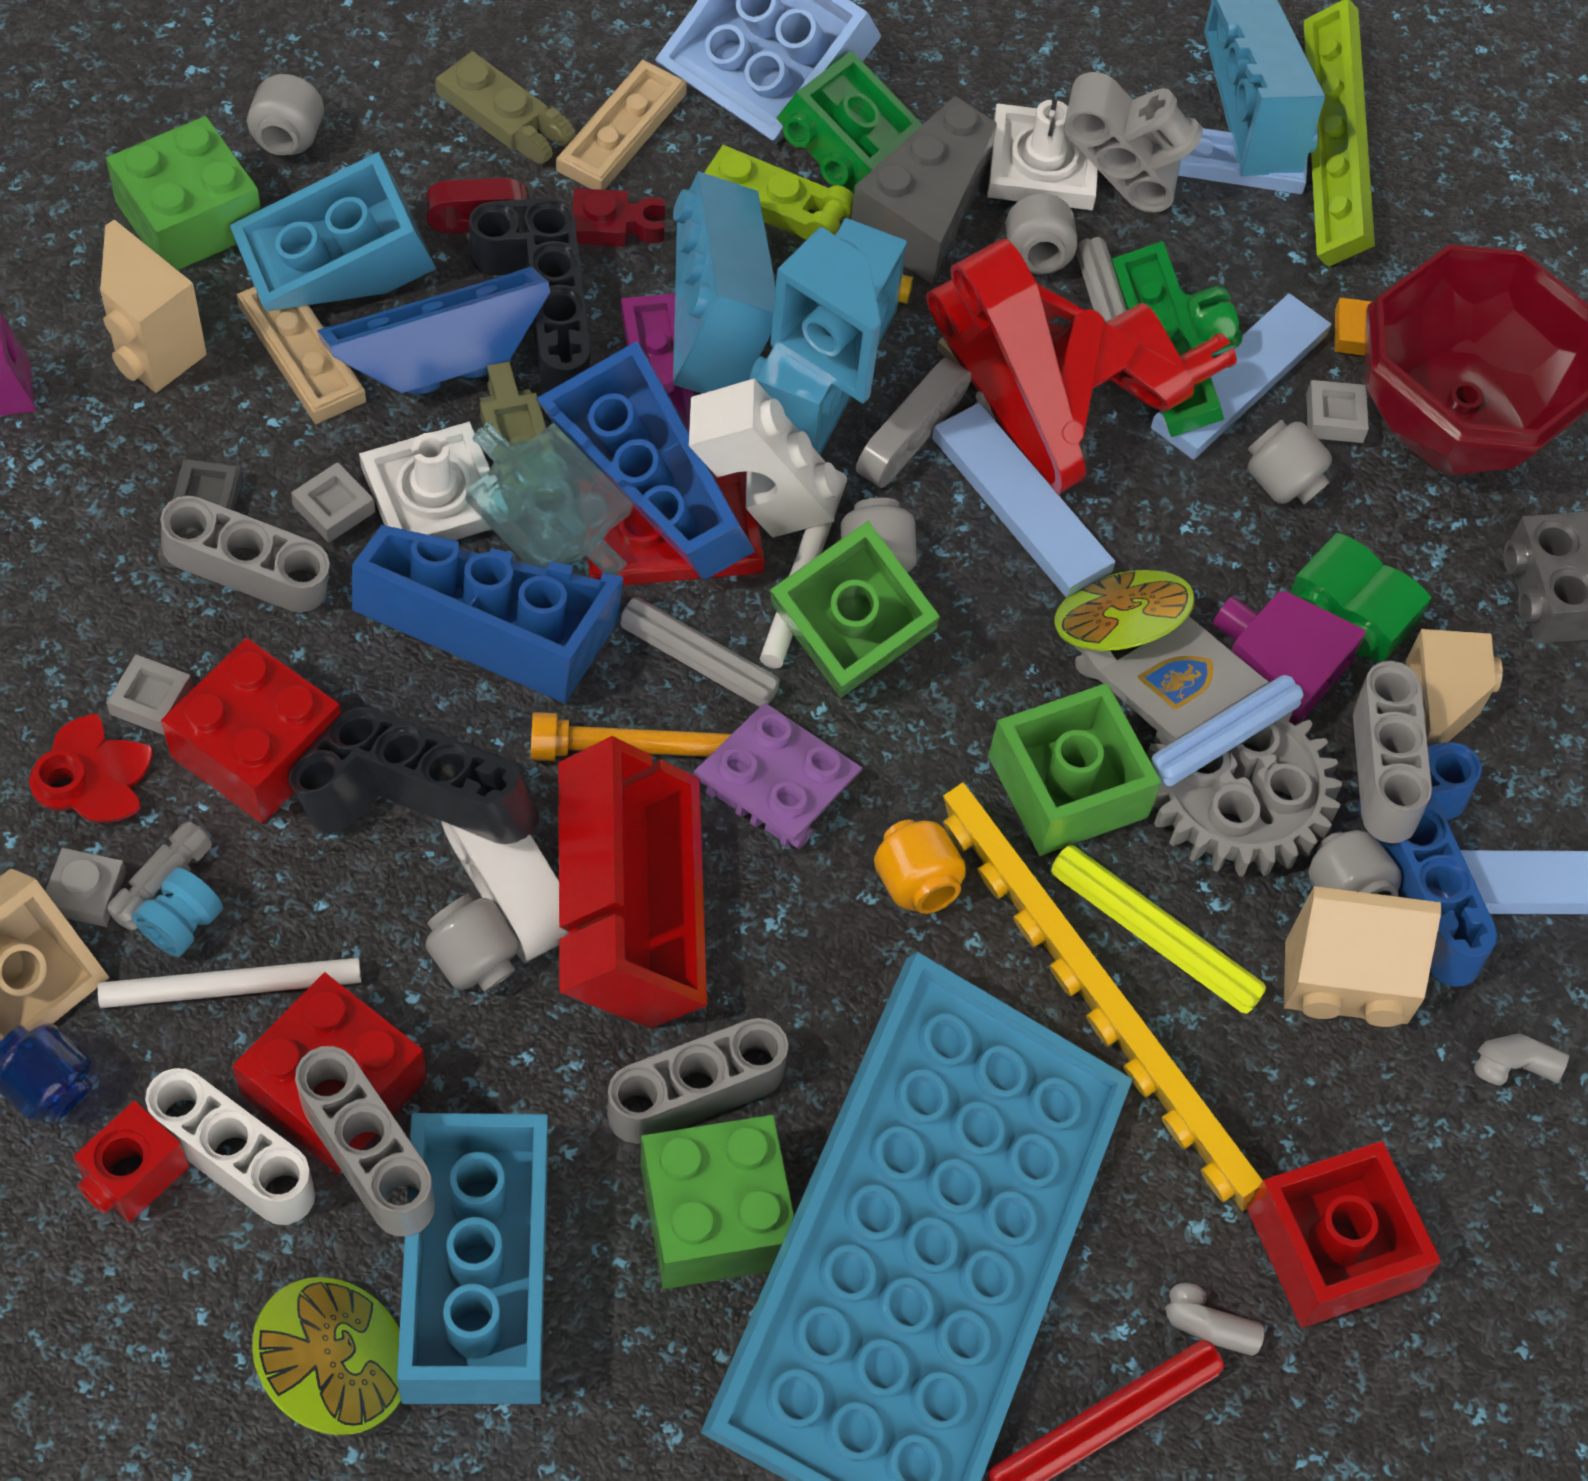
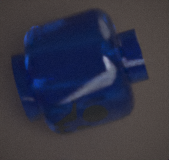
(43, 1072)

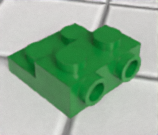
(847, 121)

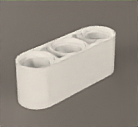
(518, 884)
(243, 1173)

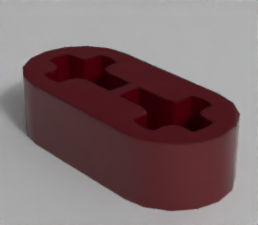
(452, 201)

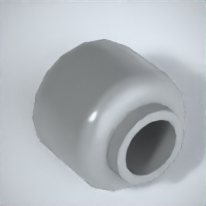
(285, 114)
(1043, 232)
(1289, 462)
(891, 522)
(1356, 864)
(472, 943)

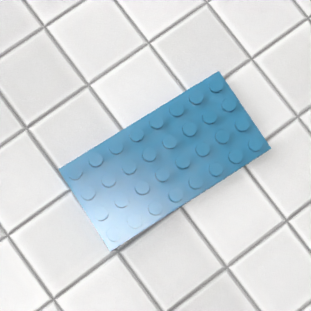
(922, 1245)

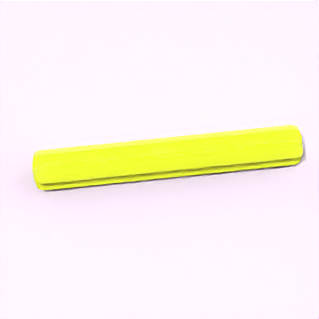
(1158, 929)

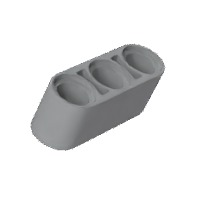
(228, 531)
(1388, 720)
(715, 1056)
(361, 1110)

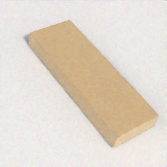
(621, 126)
(292, 339)

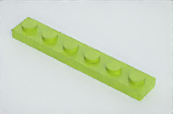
(1341, 153)

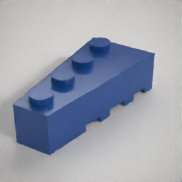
(641, 444)
(487, 608)

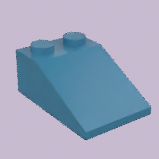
(334, 240)

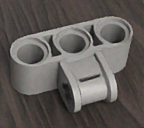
(1131, 139)

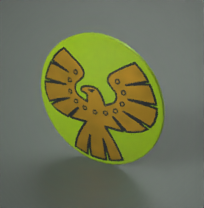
(1124, 610)
(328, 1355)

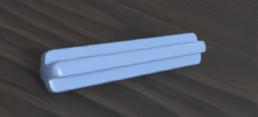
(1227, 730)

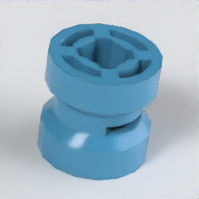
(175, 914)

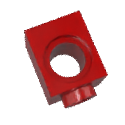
(129, 1135)

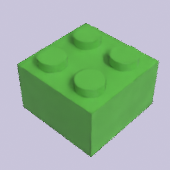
(183, 192)
(854, 609)
(1073, 769)
(716, 1200)

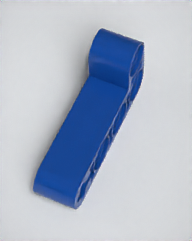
(1465, 926)

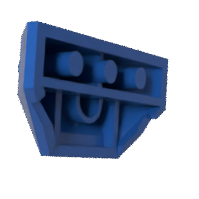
(441, 335)

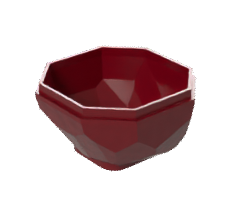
(1477, 358)

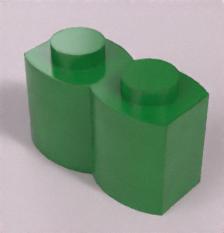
(1363, 591)

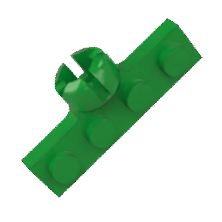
(1187, 319)

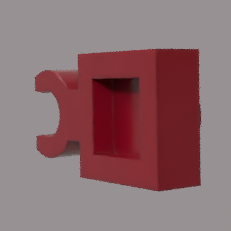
(607, 217)

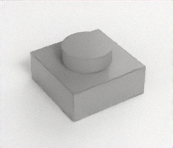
(1337, 411)
(333, 502)
(148, 693)
(85, 885)

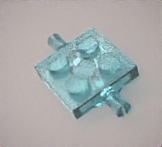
(548, 500)

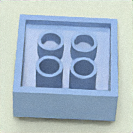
(763, 52)

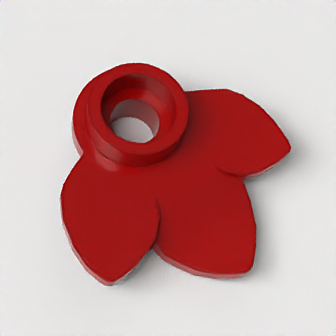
(99, 771)

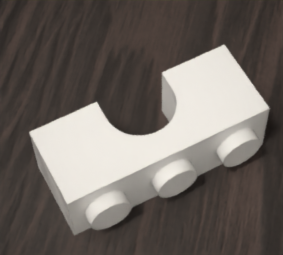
(749, 432)

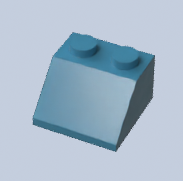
(829, 312)

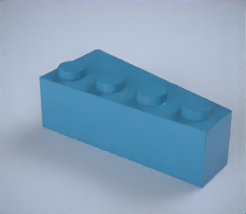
(1263, 86)
(720, 284)

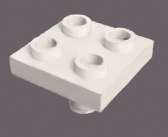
(1037, 157)
(425, 482)

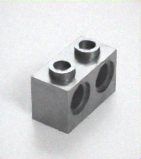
(1551, 575)

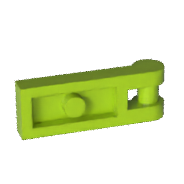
(784, 195)

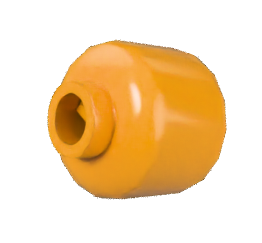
(920, 866)

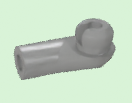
(1519, 1052)
(1218, 1327)

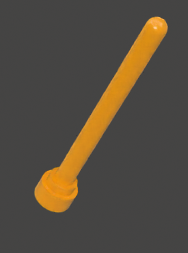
(555, 737)

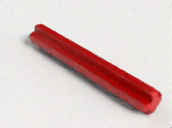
(1112, 1416)

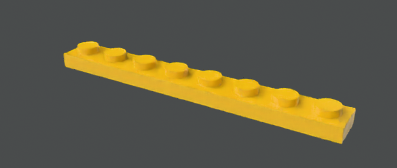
(1111, 1015)

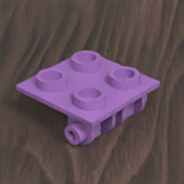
(777, 775)

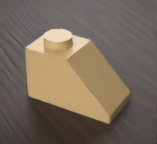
(1455, 679)

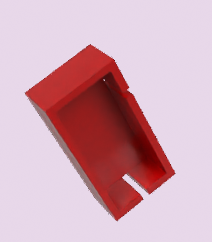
(630, 884)

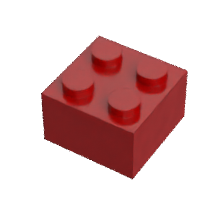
(248, 728)
(327, 1017)
(1342, 1234)

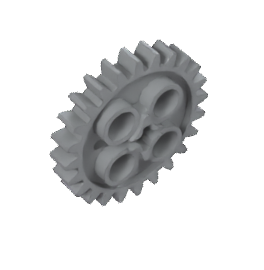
(1243, 786)

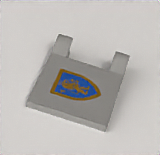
(1175, 679)

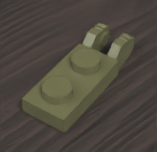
(503, 108)

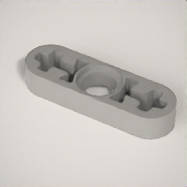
(913, 422)

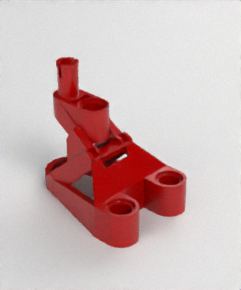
(1046, 372)

